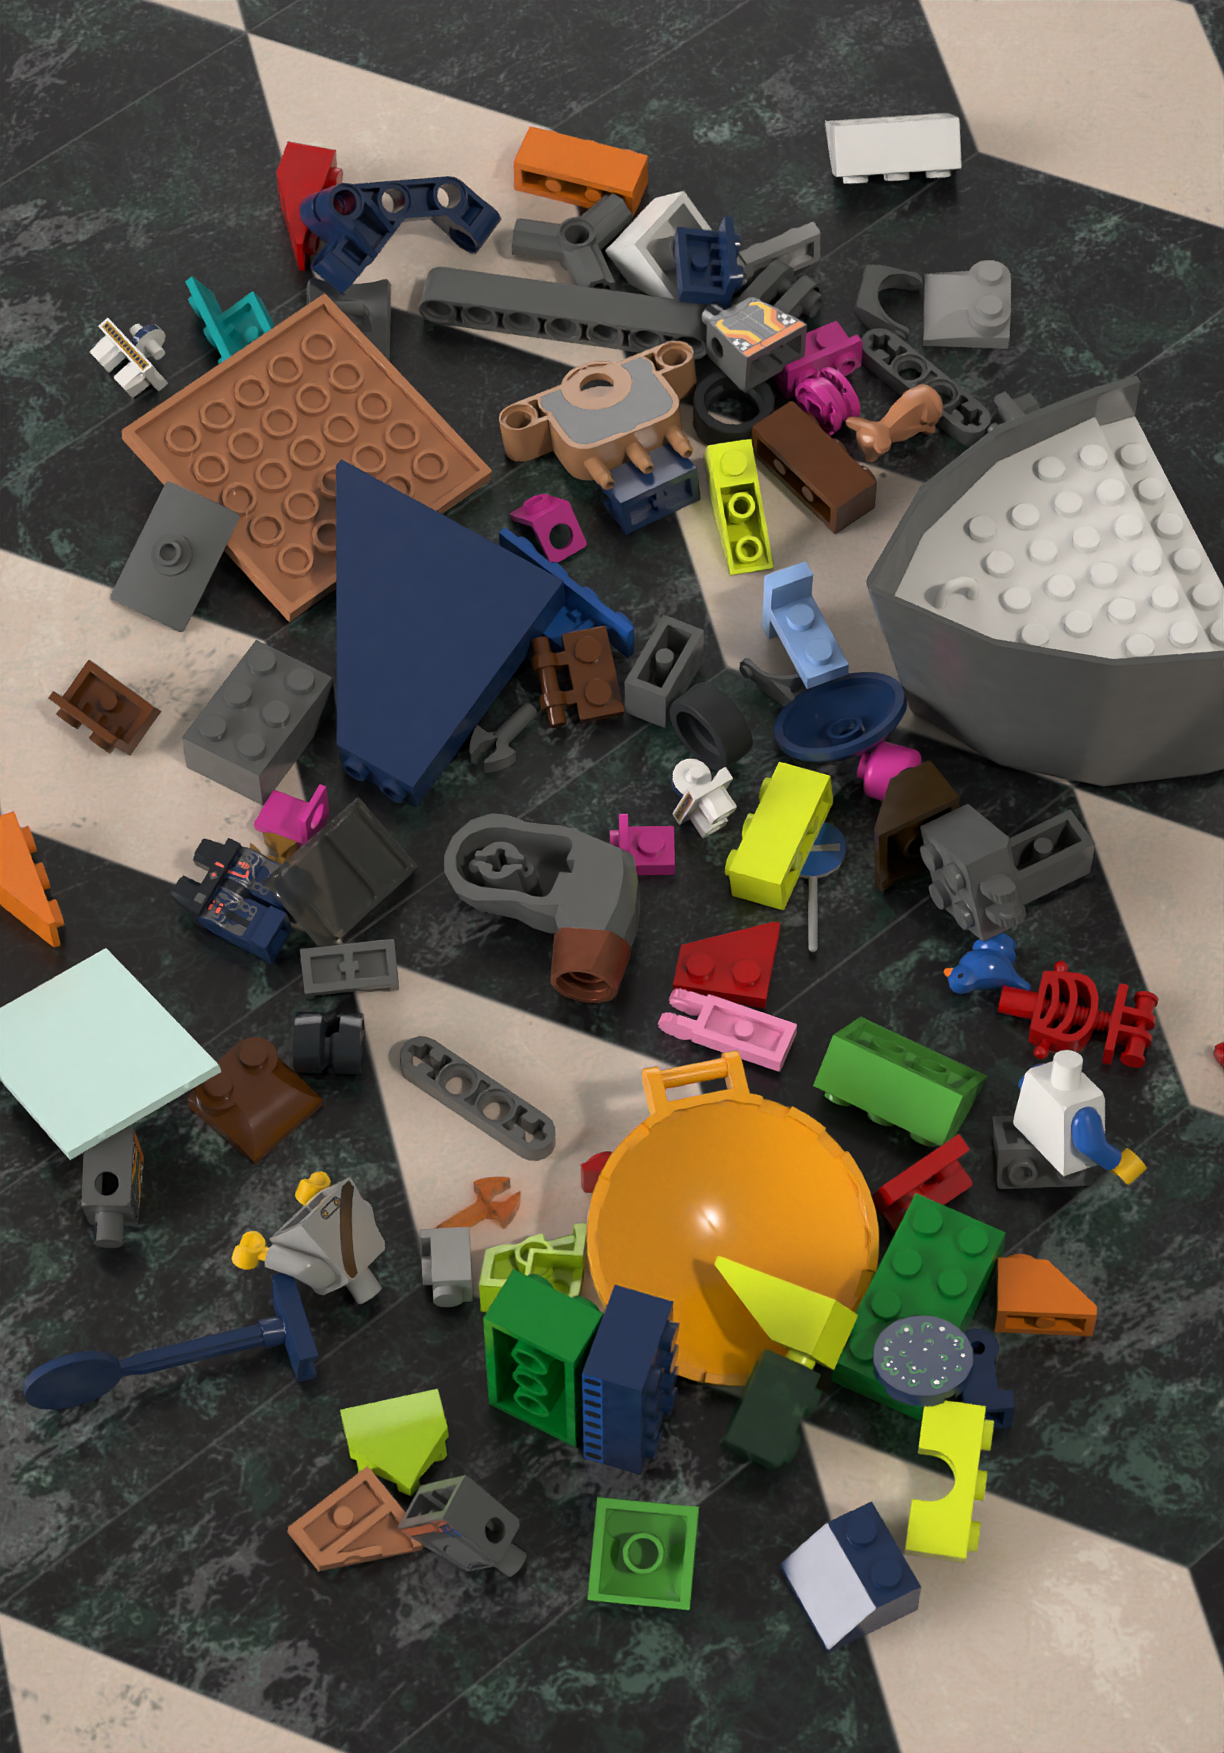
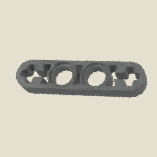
(905, 357)
(472, 1103)

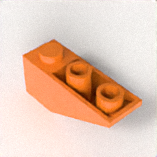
(24, 882)

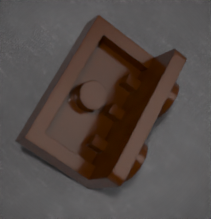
(107, 708)

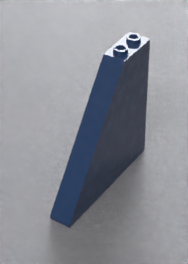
(423, 632)

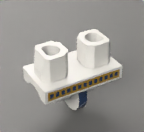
(139, 372)
(702, 800)

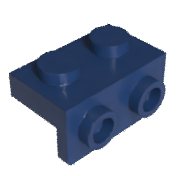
(707, 264)

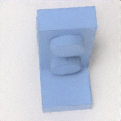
(796, 619)

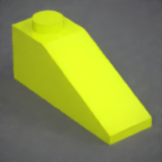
(794, 1317)

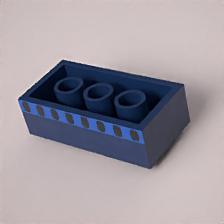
(630, 1380)

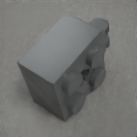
(972, 872)

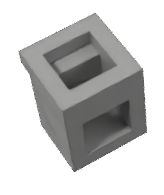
(447, 1264)

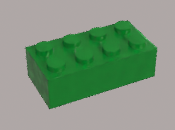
(931, 1268)
(538, 1354)

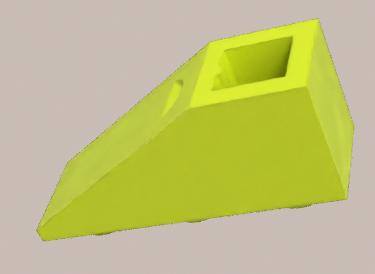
(738, 506)

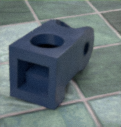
(983, 1384)

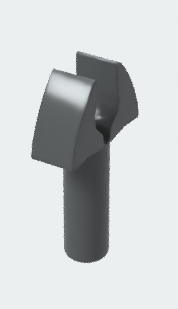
(504, 755)

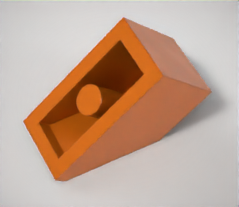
(1039, 1299)

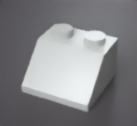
(647, 247)

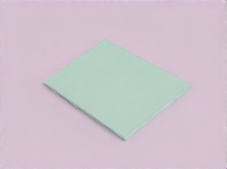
(95, 1053)

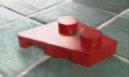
(730, 965)

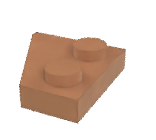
(353, 1525)

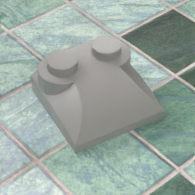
(968, 307)

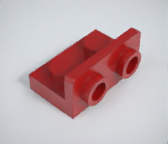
(934, 1177)

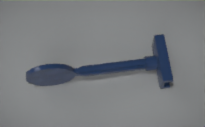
(90, 1374)

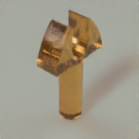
(484, 1207)

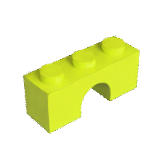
(945, 1526)

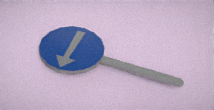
(824, 858)

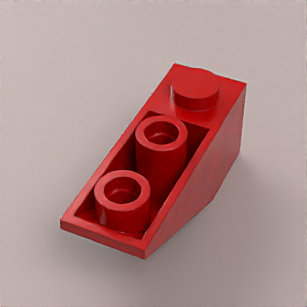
(300, 173)

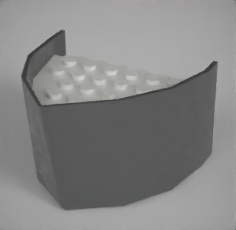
(1060, 601)

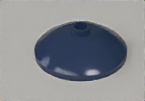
(841, 717)

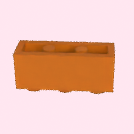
(578, 170)

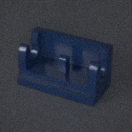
(645, 498)

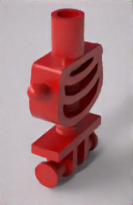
(1124, 1025)

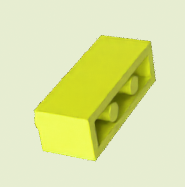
(779, 835)

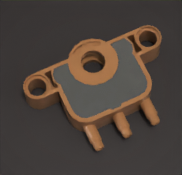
(606, 424)

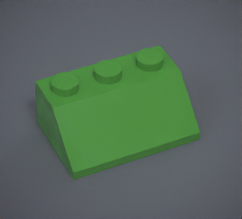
(898, 1082)

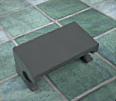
(349, 968)

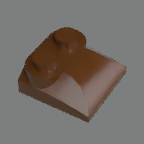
(254, 1099)

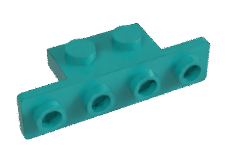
(233, 328)

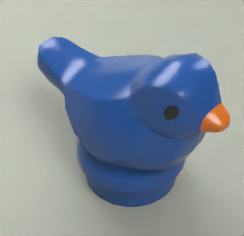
(987, 967)

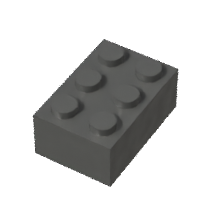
(259, 722)

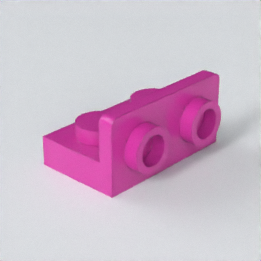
(823, 348)

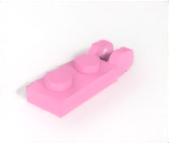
(730, 1028)

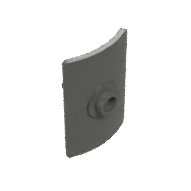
(365, 305)
(175, 556)

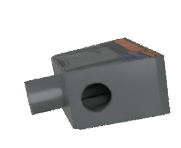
(464, 1526)

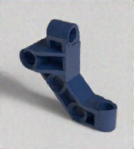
(359, 226)

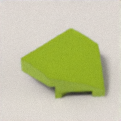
(397, 1437)

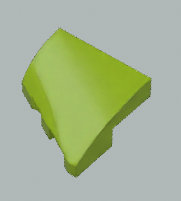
(556, 1260)

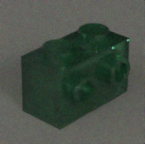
(771, 1410)

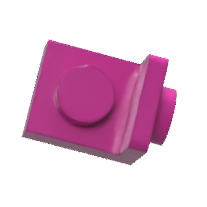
(648, 844)

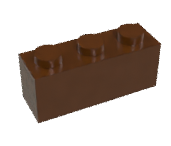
(814, 467)

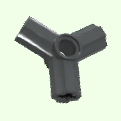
(576, 241)

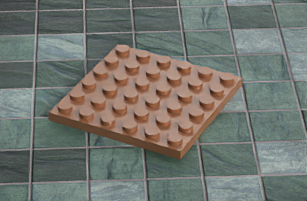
(269, 437)

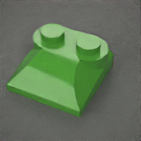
(643, 1553)

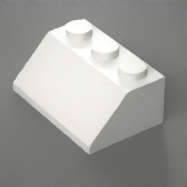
(894, 146)

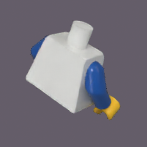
(1066, 1119)

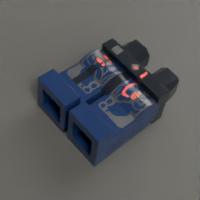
(235, 899)

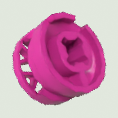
(827, 399)

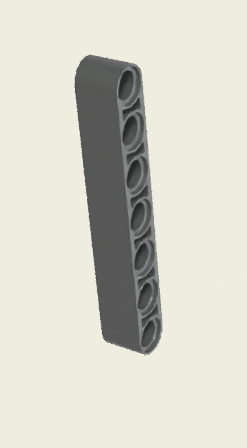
(560, 311)

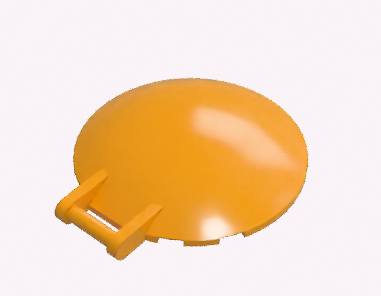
(730, 1183)

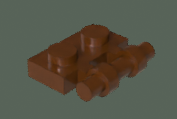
(590, 673)

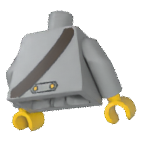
(324, 1242)

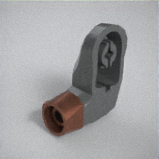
(556, 885)

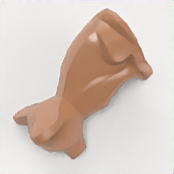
(912, 413)

